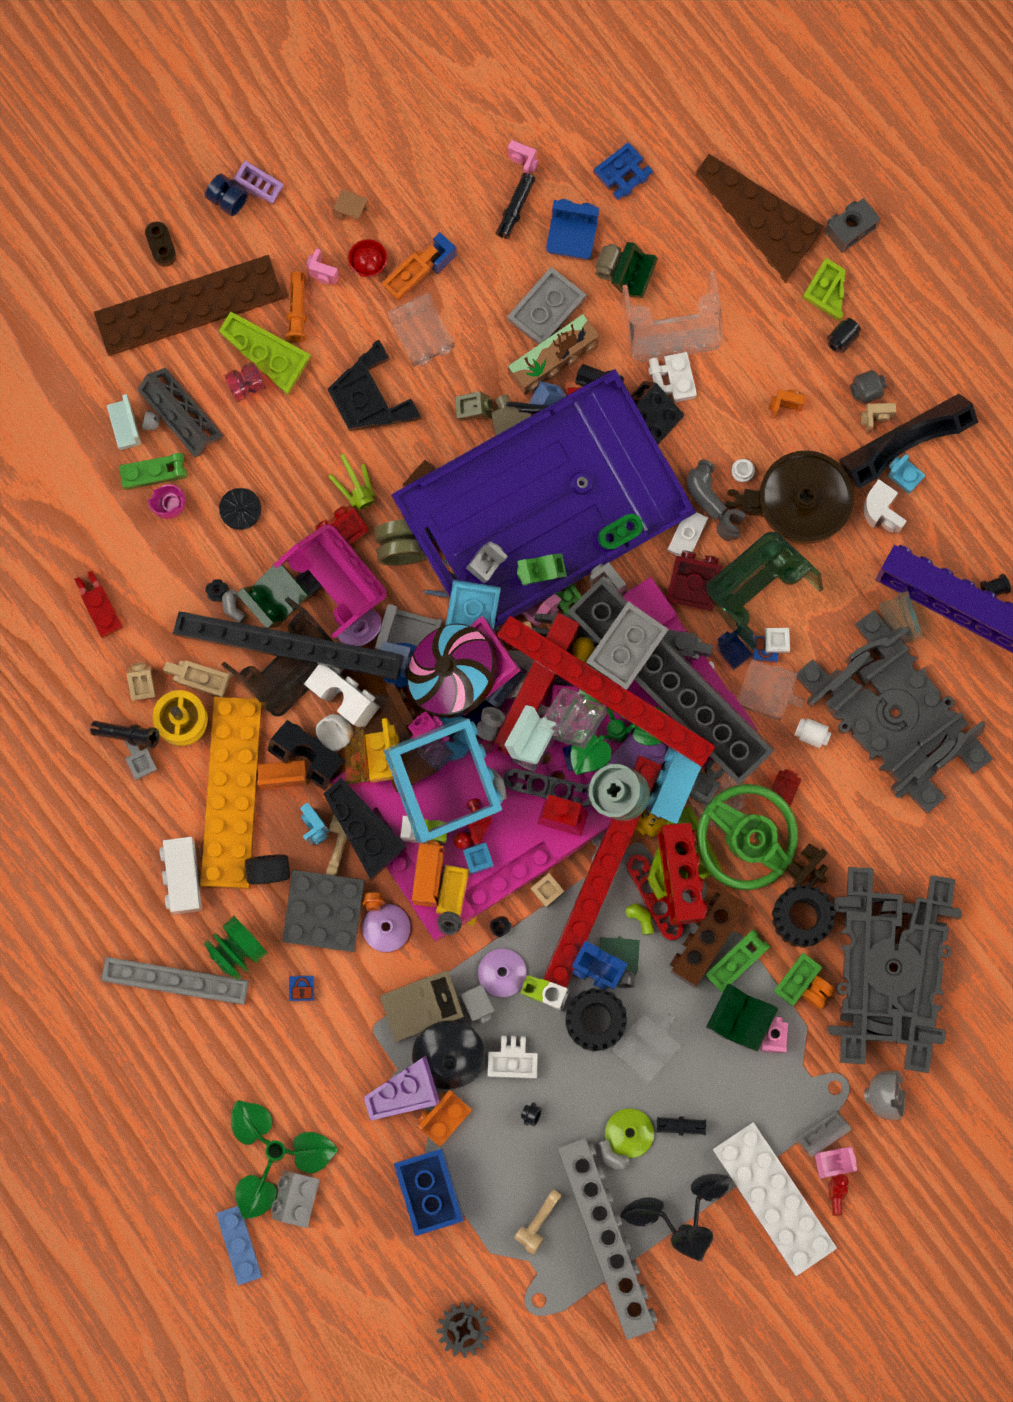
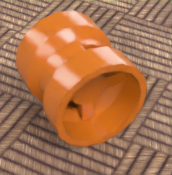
(818, 992)

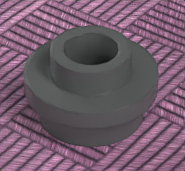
(449, 923)

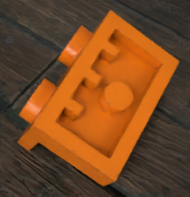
(444, 1117)

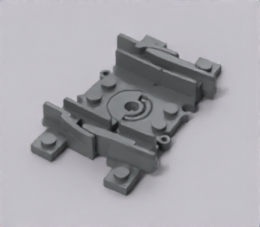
(921, 713)
(871, 984)

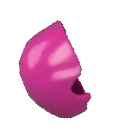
(167, 501)

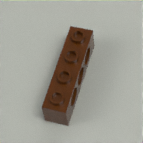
(692, 973)

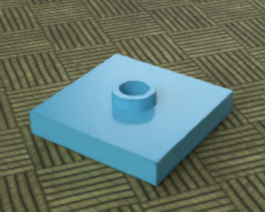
(472, 601)

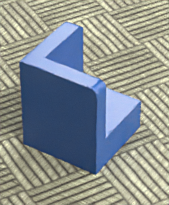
(446, 250)

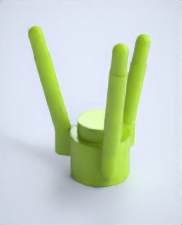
(362, 496)

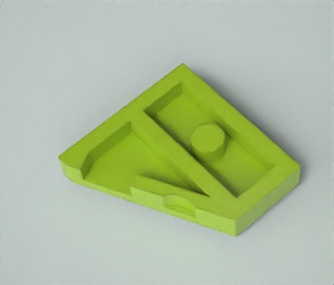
(827, 289)

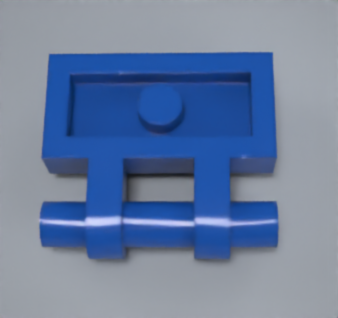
(619, 165)

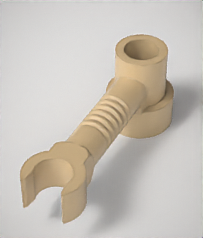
(337, 853)
(529, 1237)

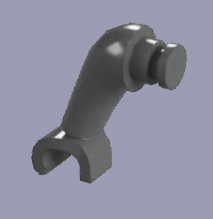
(700, 488)

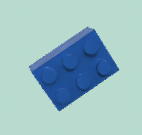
(429, 1192)

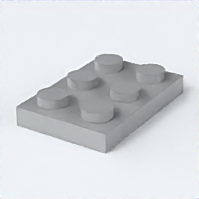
(546, 306)
(627, 645)

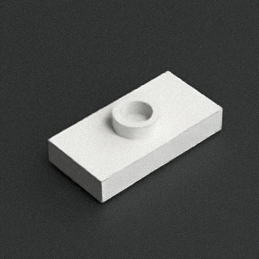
(687, 534)

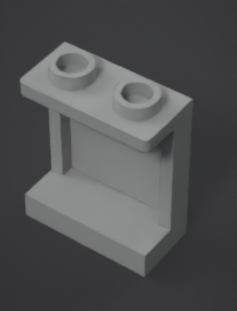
(405, 627)

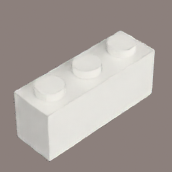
(181, 875)

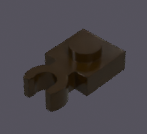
(748, 502)

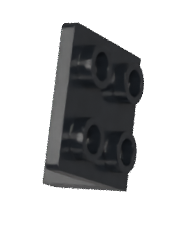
(656, 409)

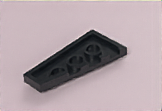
(367, 833)

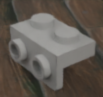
(294, 1199)

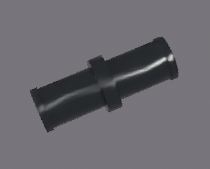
(681, 1126)

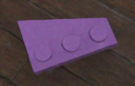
(404, 1092)

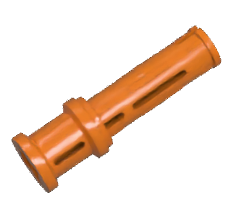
(296, 315)

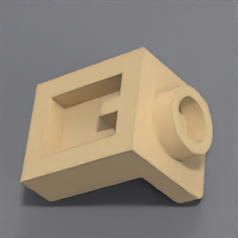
(880, 412)
(140, 681)

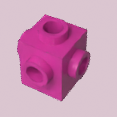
(425, 723)

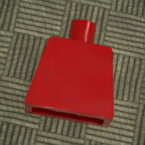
(563, 815)

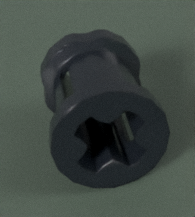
(997, 586)

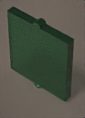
(623, 949)

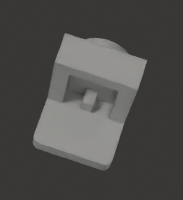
(486, 561)

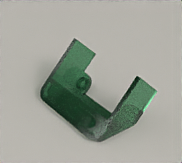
(753, 571)

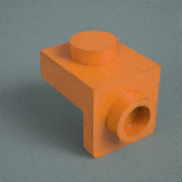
(789, 399)

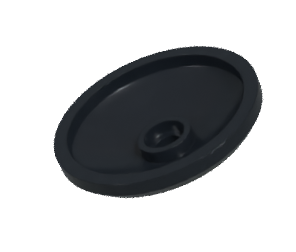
(454, 1043)

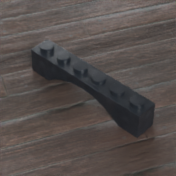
(944, 419)

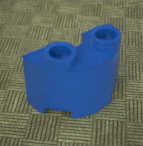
(599, 966)

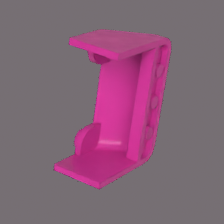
(338, 572)

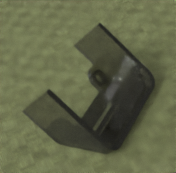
(284, 678)

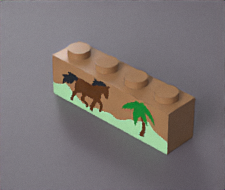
(554, 354)

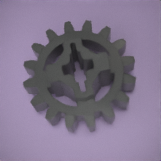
(452, 1325)

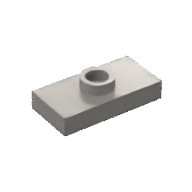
(823, 1134)

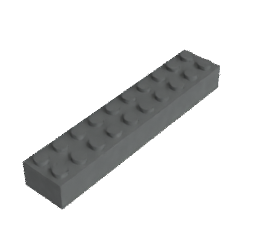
(681, 689)

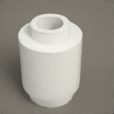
(812, 732)

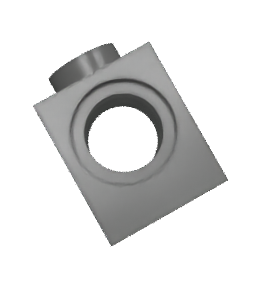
(478, 1004)

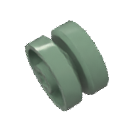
(617, 804)

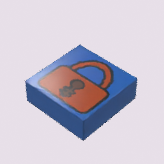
(759, 651)
(301, 988)

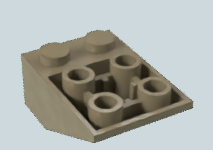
(421, 1005)

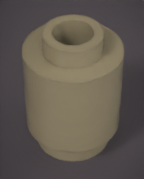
(608, 261)

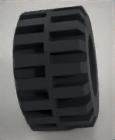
(818, 901)
(596, 1041)

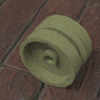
(397, 544)

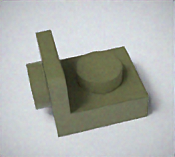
(473, 406)

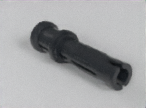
(133, 735)

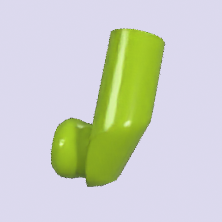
(643, 915)

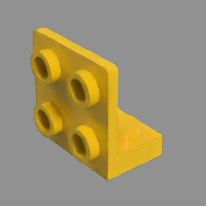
(375, 744)

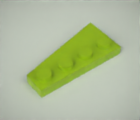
(271, 354)

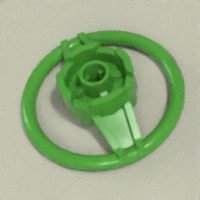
(738, 830)

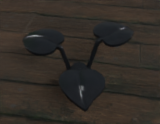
(687, 1240)

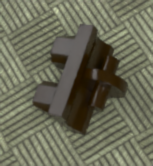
(813, 856)

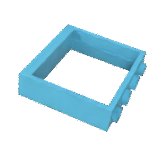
(407, 794)

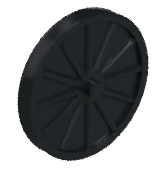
(240, 508)

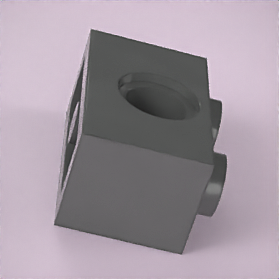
(846, 236)

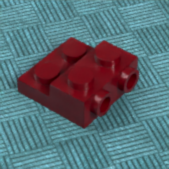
(691, 578)

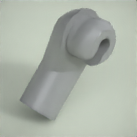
(229, 606)
(499, 784)

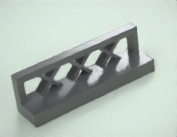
(175, 412)

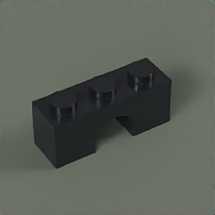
(293, 741)

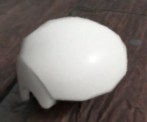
(334, 732)

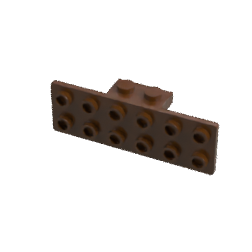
(393, 708)

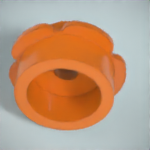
(373, 901)

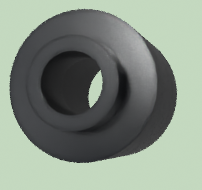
(843, 335)

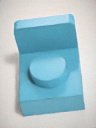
(905, 474)

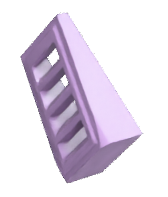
(254, 189)

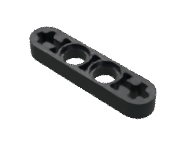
(550, 785)

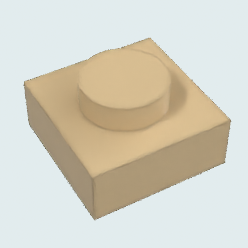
(547, 890)

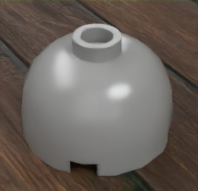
(886, 1095)

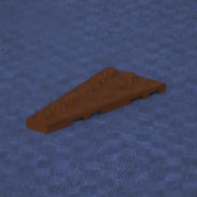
(766, 220)

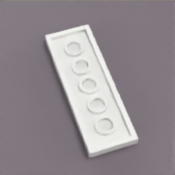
(774, 1199)

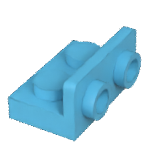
(318, 828)

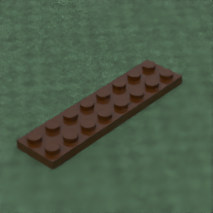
(188, 305)

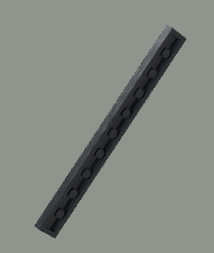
(288, 645)

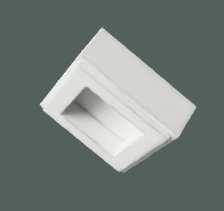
(777, 640)

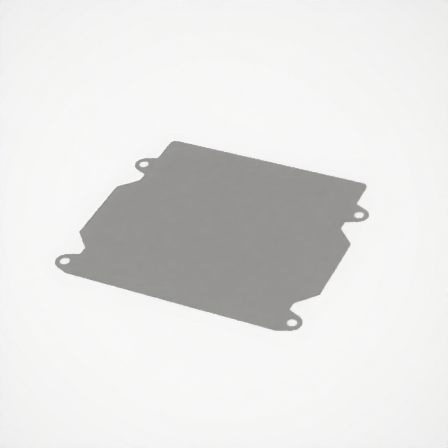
(511, 1168)

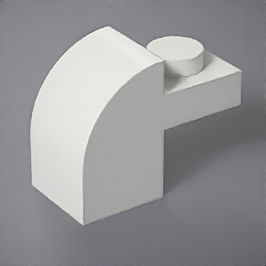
(877, 508)

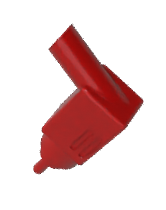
(837, 1192)

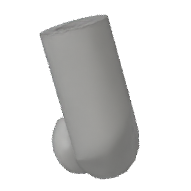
(610, 1158)

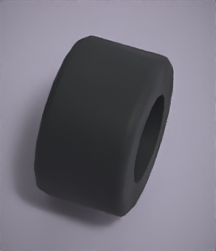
(267, 869)

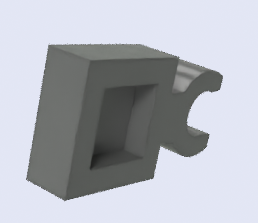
(705, 785)

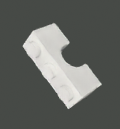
(357, 706)

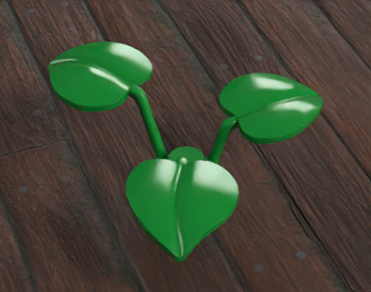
(598, 752)
(311, 1151)

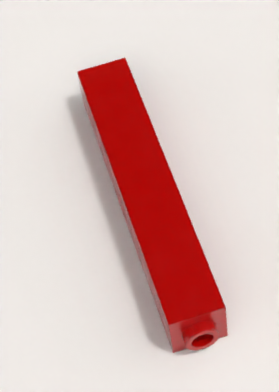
(539, 679)

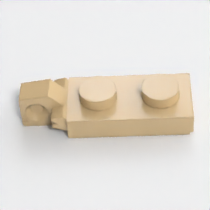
(199, 677)

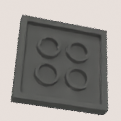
(323, 910)

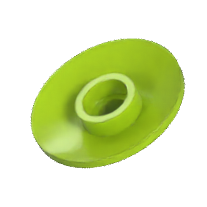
(635, 1120)

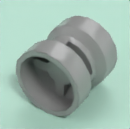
(490, 722)

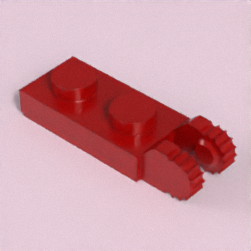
(99, 607)

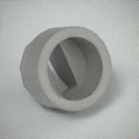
(150, 421)

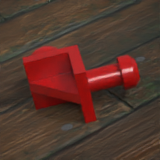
(477, 829)

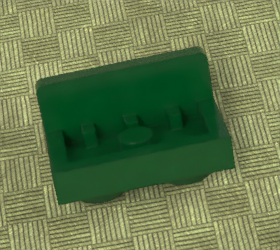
(634, 270)

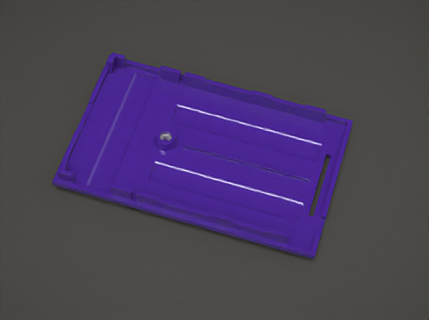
(546, 493)

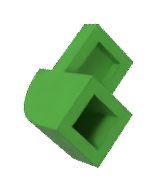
(541, 569)

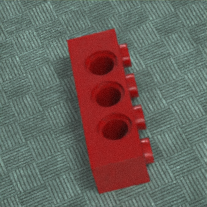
(680, 910)

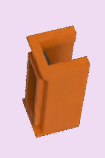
(428, 874)

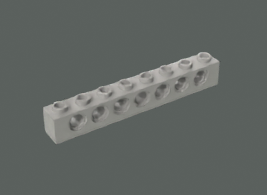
(631, 1325)

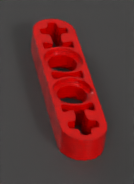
(650, 899)

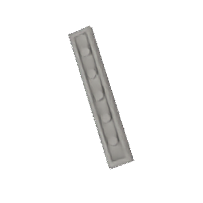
(175, 981)

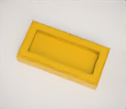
(452, 890)

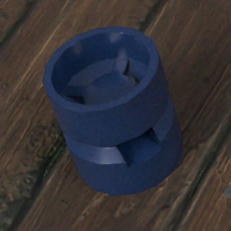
(224, 193)

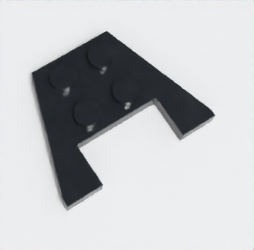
(360, 399)

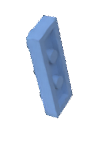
(239, 1245)

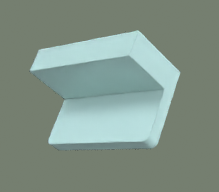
(124, 424)
(527, 739)

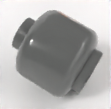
(868, 387)

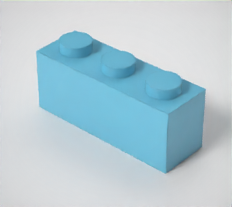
(672, 786)

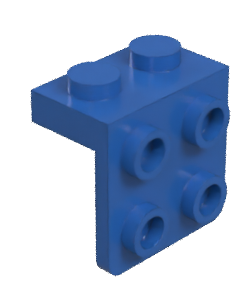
(572, 229)

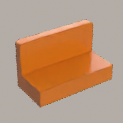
(281, 774)

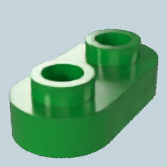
(620, 532)

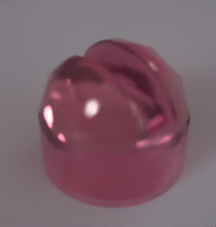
(487, 745)

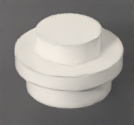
(742, 470)

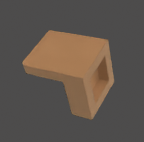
(349, 205)

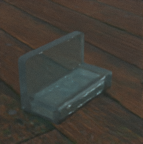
(900, 613)

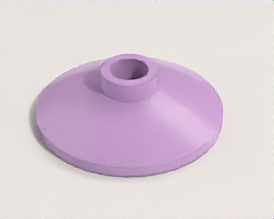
(363, 630)
(386, 940)
(505, 985)

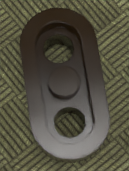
(160, 242)

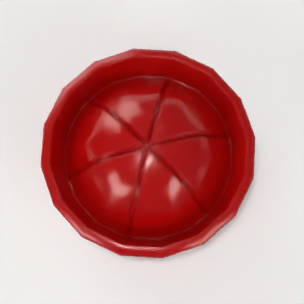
(367, 258)

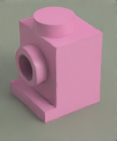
(779, 1044)

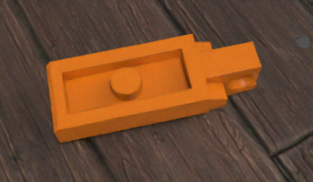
(410, 272)

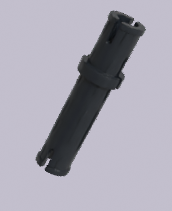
(511, 214)

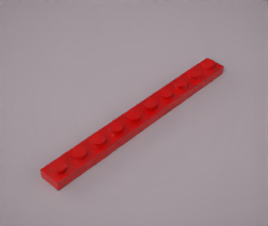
(606, 691)
(595, 887)

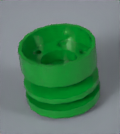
(235, 948)

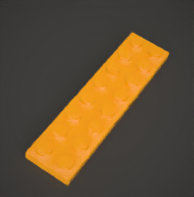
(231, 792)

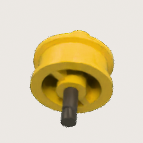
(180, 718)

